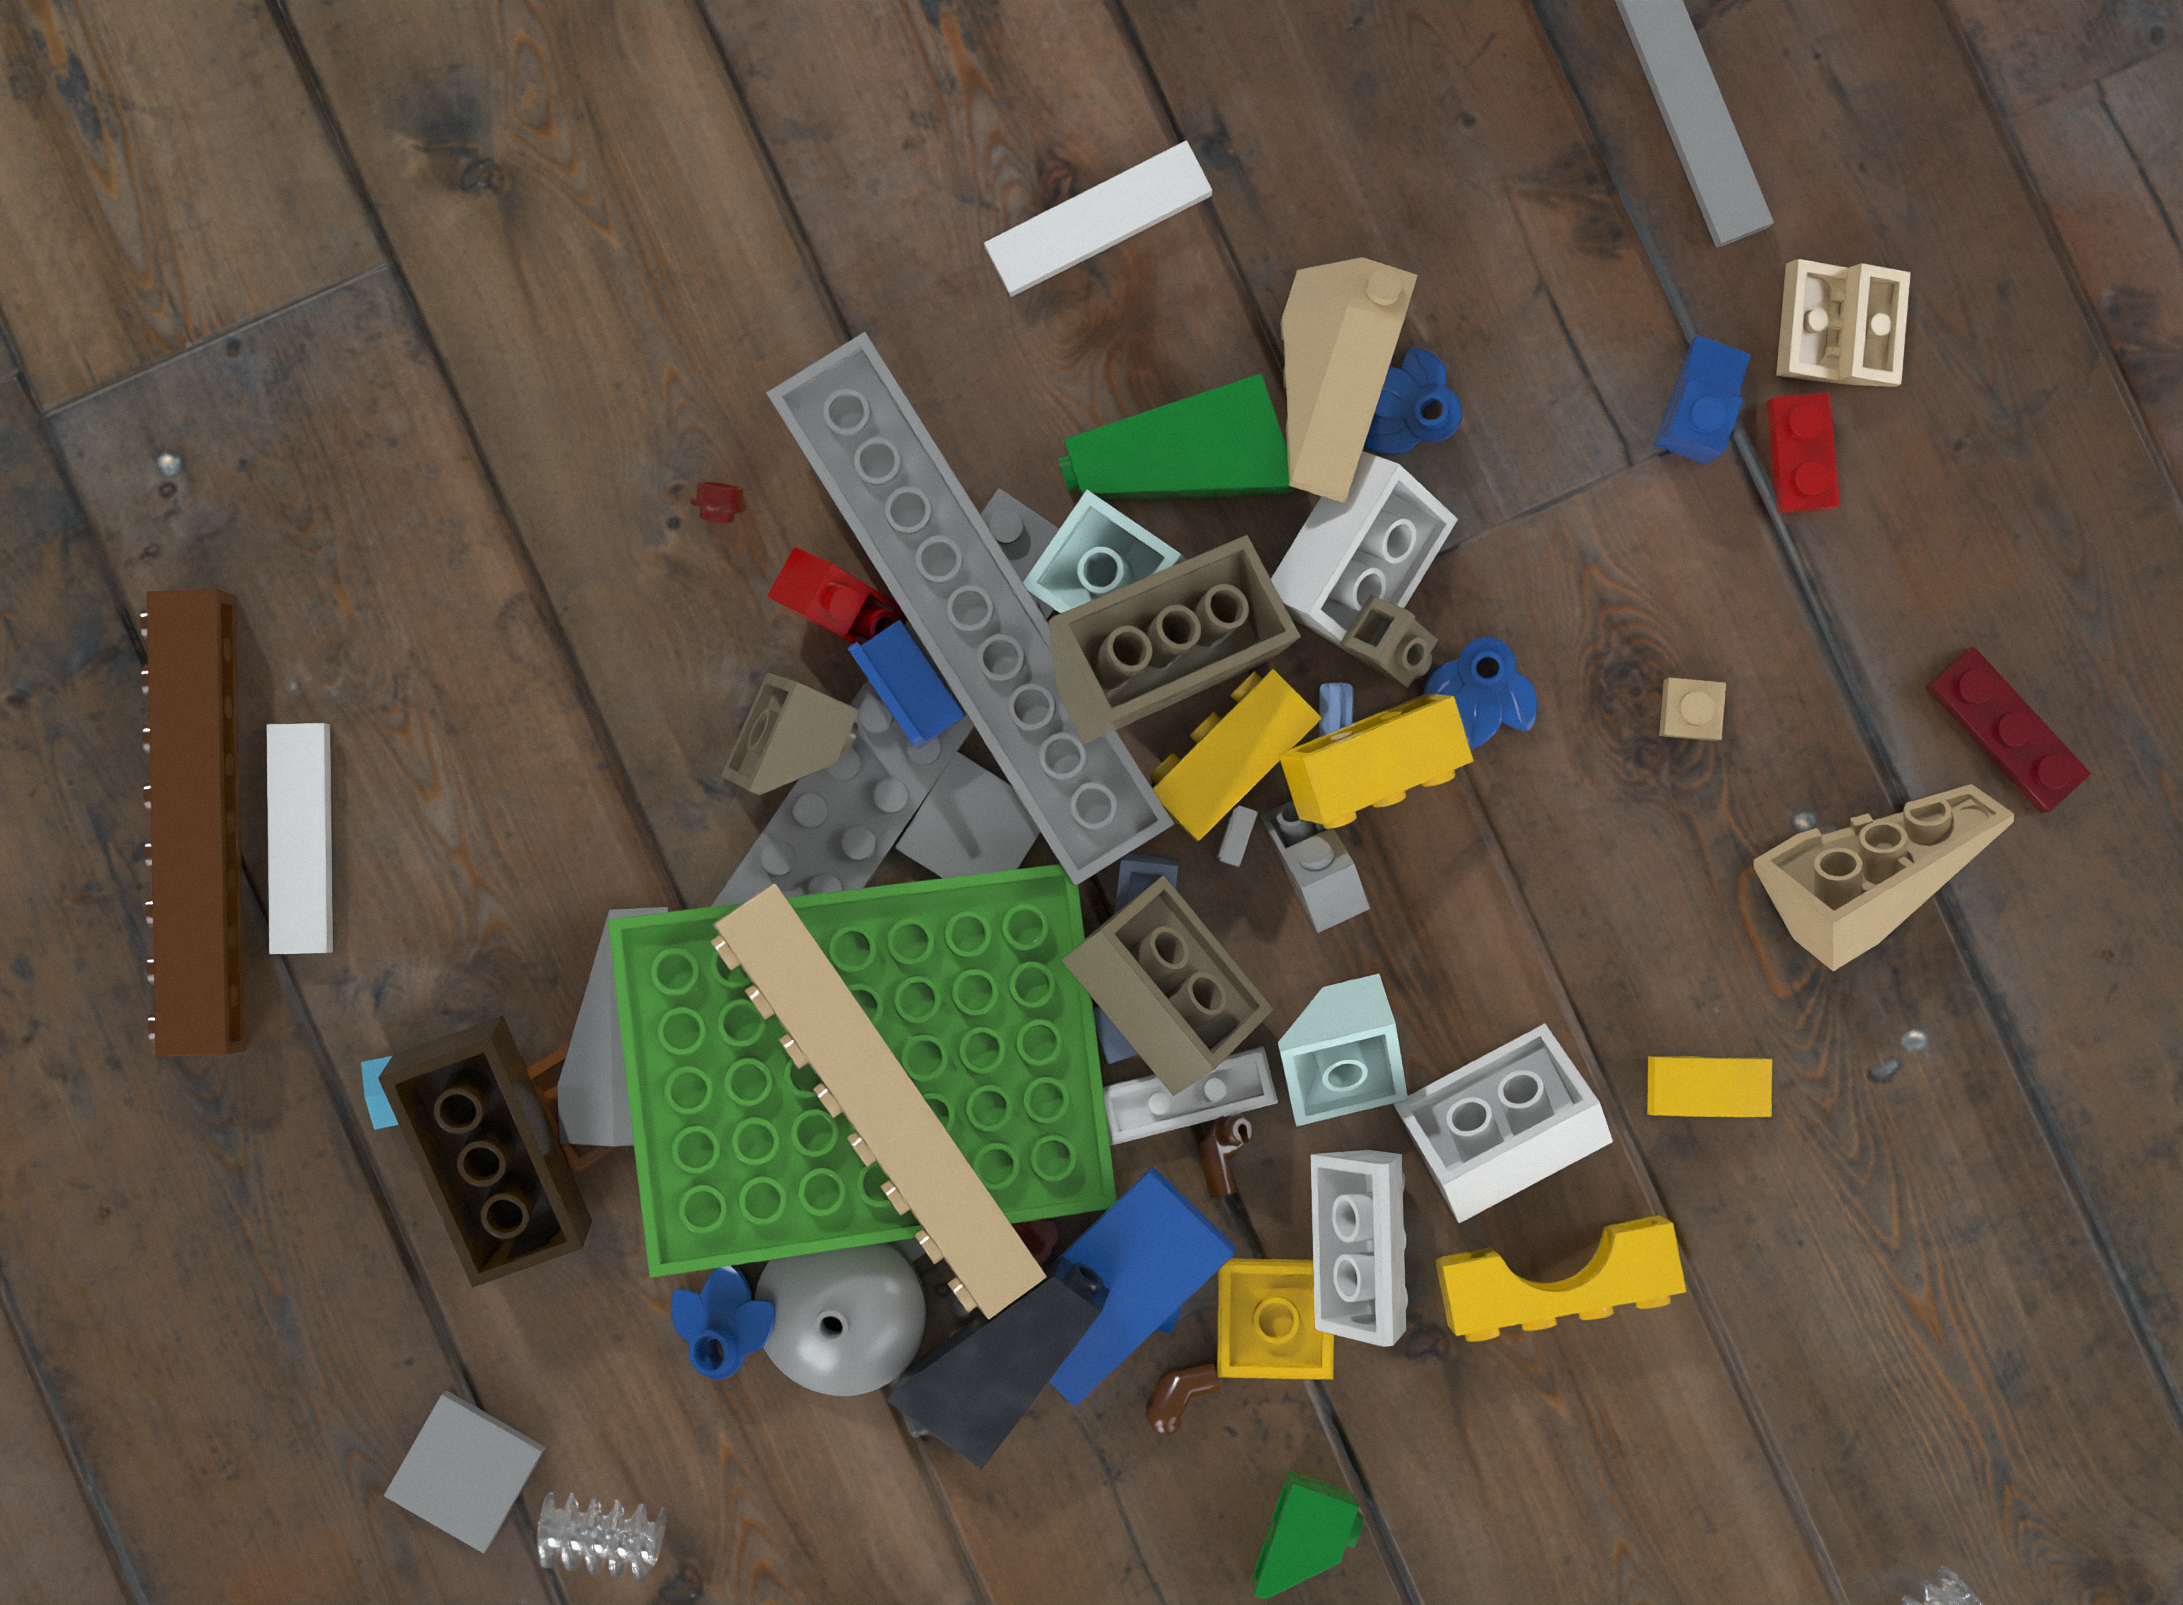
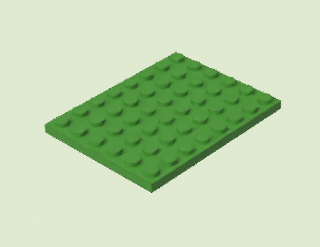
(966, 997)

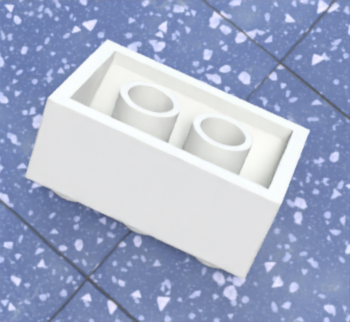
(1362, 548)
(1504, 1122)
(1359, 1245)

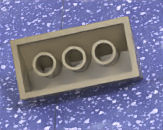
(1167, 638)

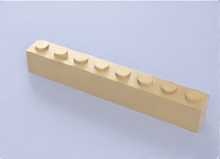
(878, 1100)

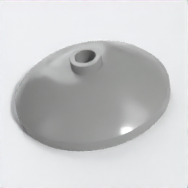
(873, 1296)

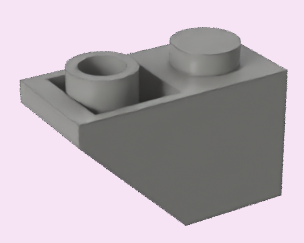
(1316, 867)

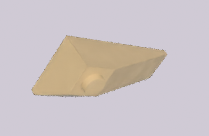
(1337, 354)
(1863, 881)

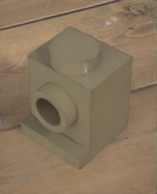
(1403, 649)

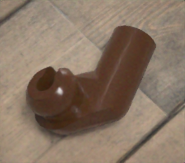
(1218, 1149)
(1174, 1393)

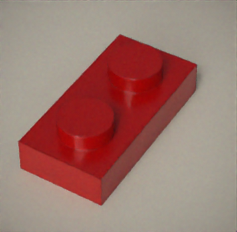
(1803, 453)

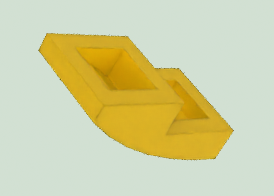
(1709, 1086)

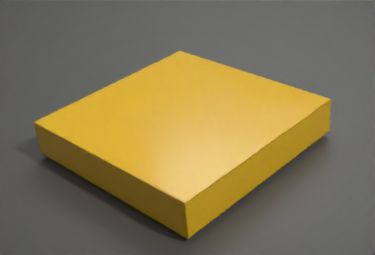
(1270, 1322)

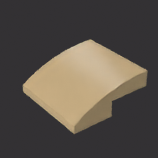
(1843, 323)

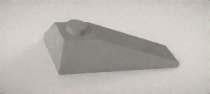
(593, 1077)

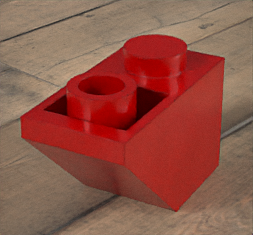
(833, 598)

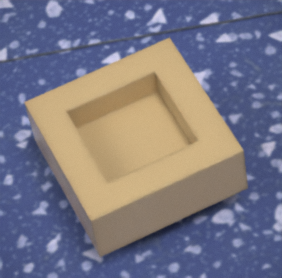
(1692, 709)

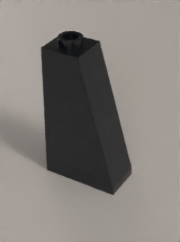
(994, 1369)

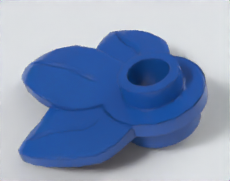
(1404, 396)
(1486, 699)
(723, 1315)

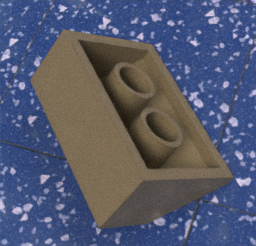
(1168, 986)

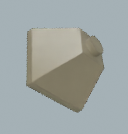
(789, 735)

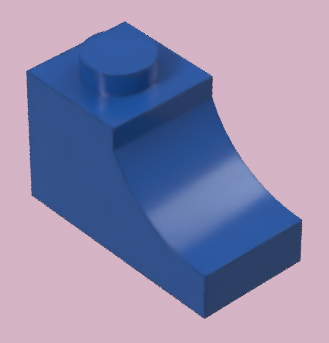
(1704, 401)

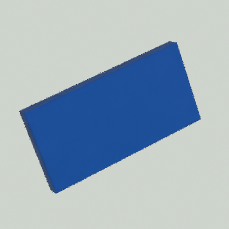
(1151, 1257)

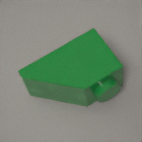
(1305, 1534)

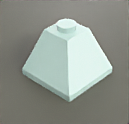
(1096, 555)
(1343, 1053)

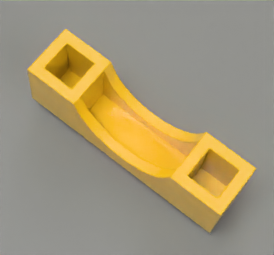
(1632, 1264)

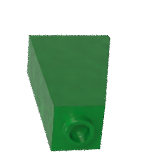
(1188, 449)

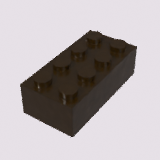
(486, 1151)

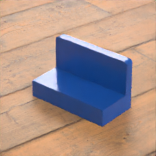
(907, 684)

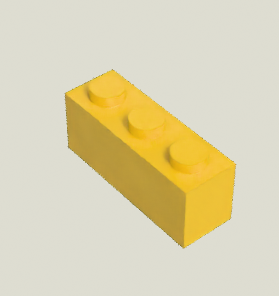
(1232, 752)
(1376, 760)

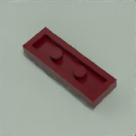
(2008, 730)

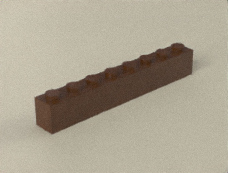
(193, 823)

